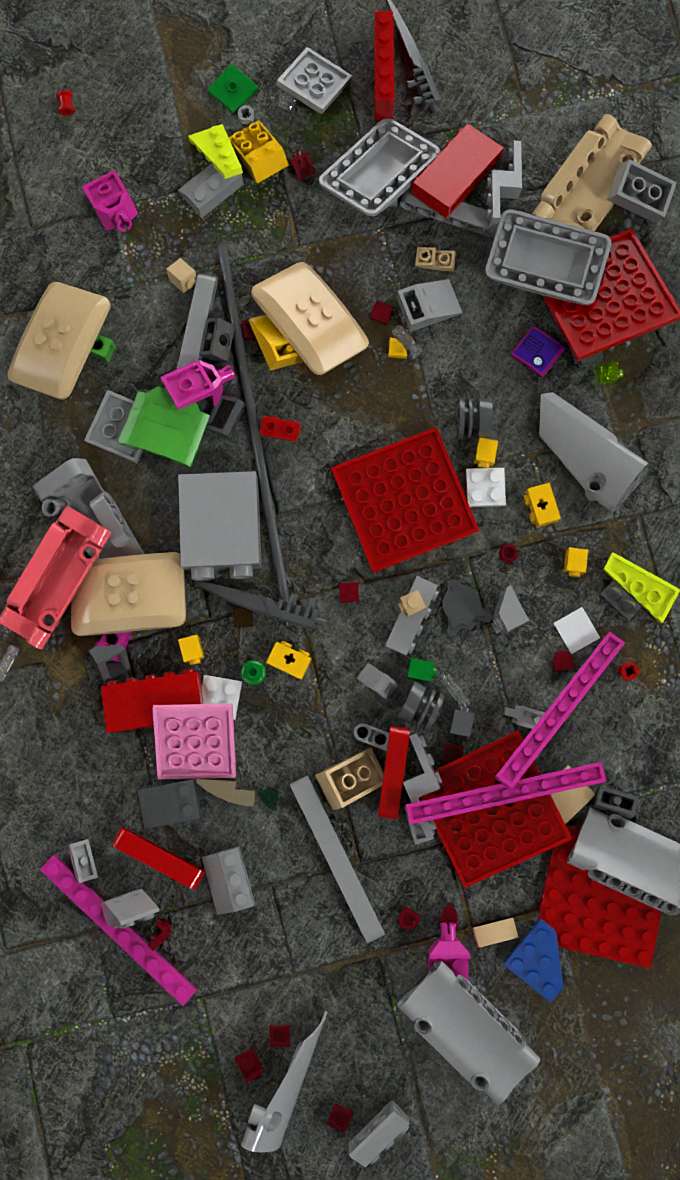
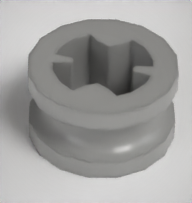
(246, 121)

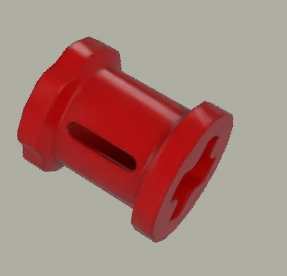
(65, 102)
(633, 669)

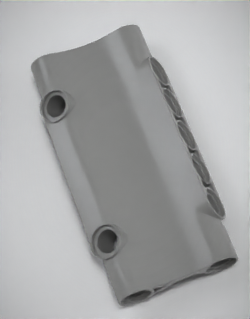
(629, 859)
(469, 1032)

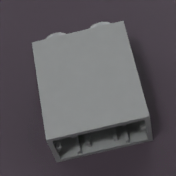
(219, 524)

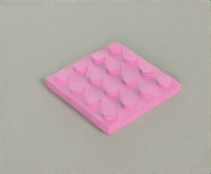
(194, 741)

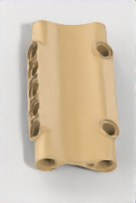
(583, 182)

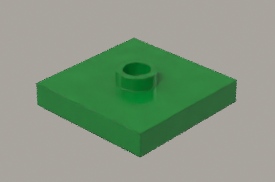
(233, 89)

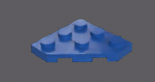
(538, 960)

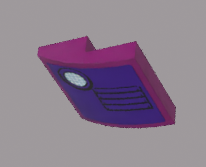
(537, 351)

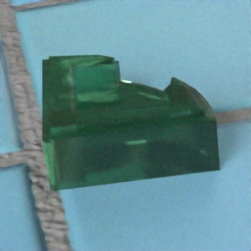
(269, 797)

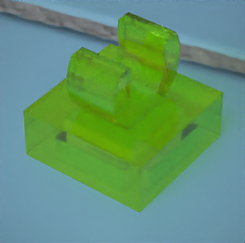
(610, 372)

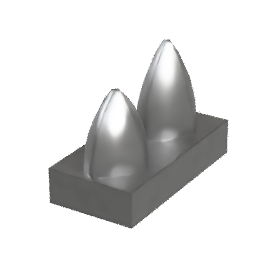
(620, 600)

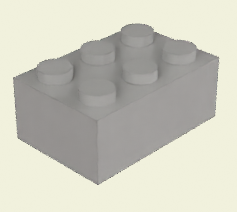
(641, 191)

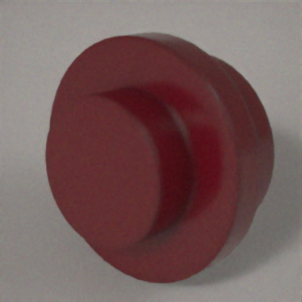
(508, 553)

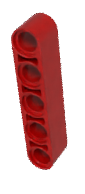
(394, 772)
(158, 858)

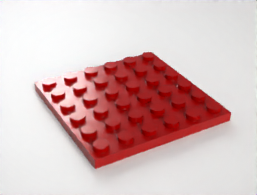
(627, 304)
(404, 500)
(500, 835)
(594, 916)

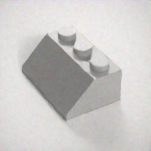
(209, 190)
(508, 613)
(228, 881)
(378, 1134)

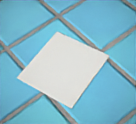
(576, 630)

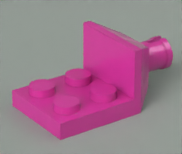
(111, 201)
(196, 383)
(449, 951)

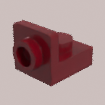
(302, 165)
(159, 937)
(249, 1065)

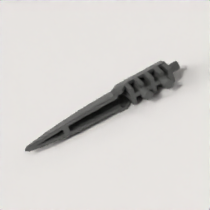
(419, 73)
(281, 610)

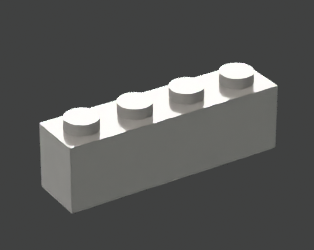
(406, 628)

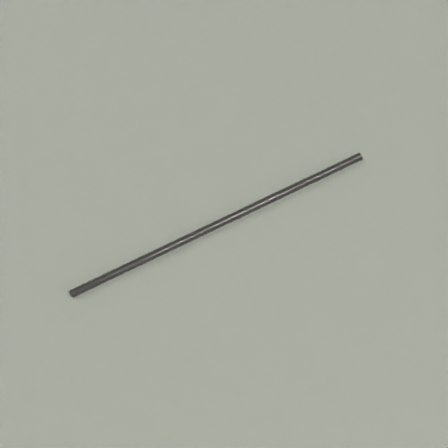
(254, 427)

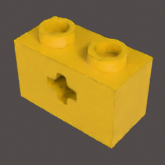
(543, 495)
(278, 660)

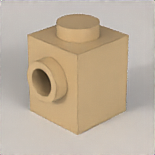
(182, 275)
(411, 604)

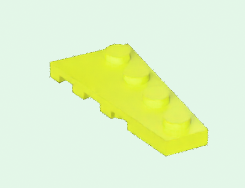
(217, 149)
(647, 589)

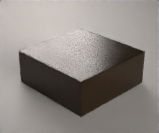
(242, 617)

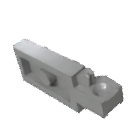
(524, 716)

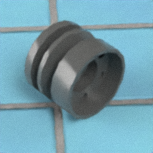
(474, 417)
(421, 706)

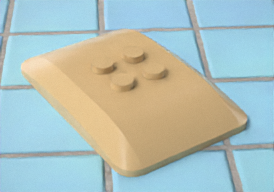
(310, 317)
(58, 340)
(130, 595)

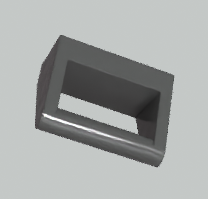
(230, 426)
(103, 654)

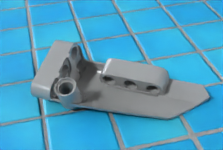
(590, 452)
(78, 488)
(268, 1126)

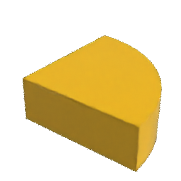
(396, 349)

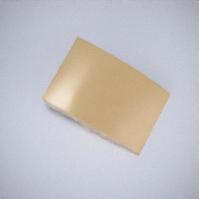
(572, 801)

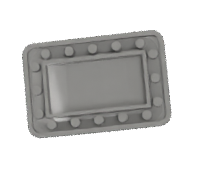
(379, 167)
(548, 257)

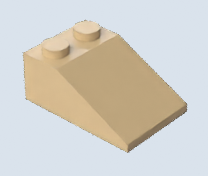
(351, 779)

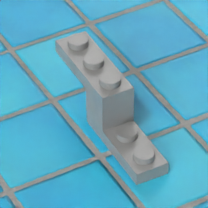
(504, 184)
(425, 782)

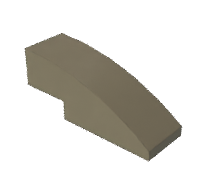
(228, 791)

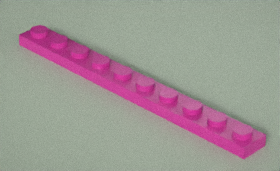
(559, 711)
(500, 794)
(126, 938)

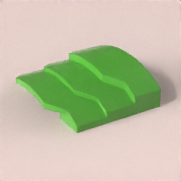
(162, 429)

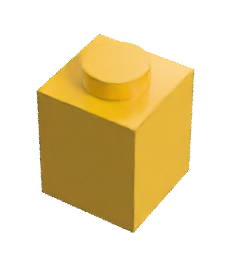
(486, 452)
(575, 562)
(191, 649)

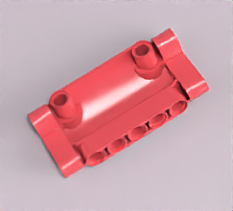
(53, 576)

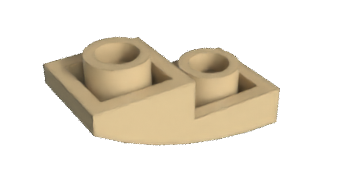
(435, 260)
(495, 932)

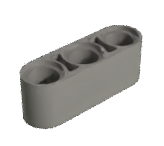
(370, 739)

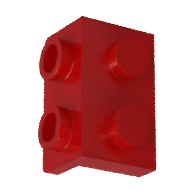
(280, 429)

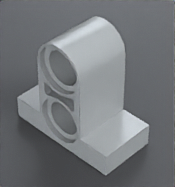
(379, 683)

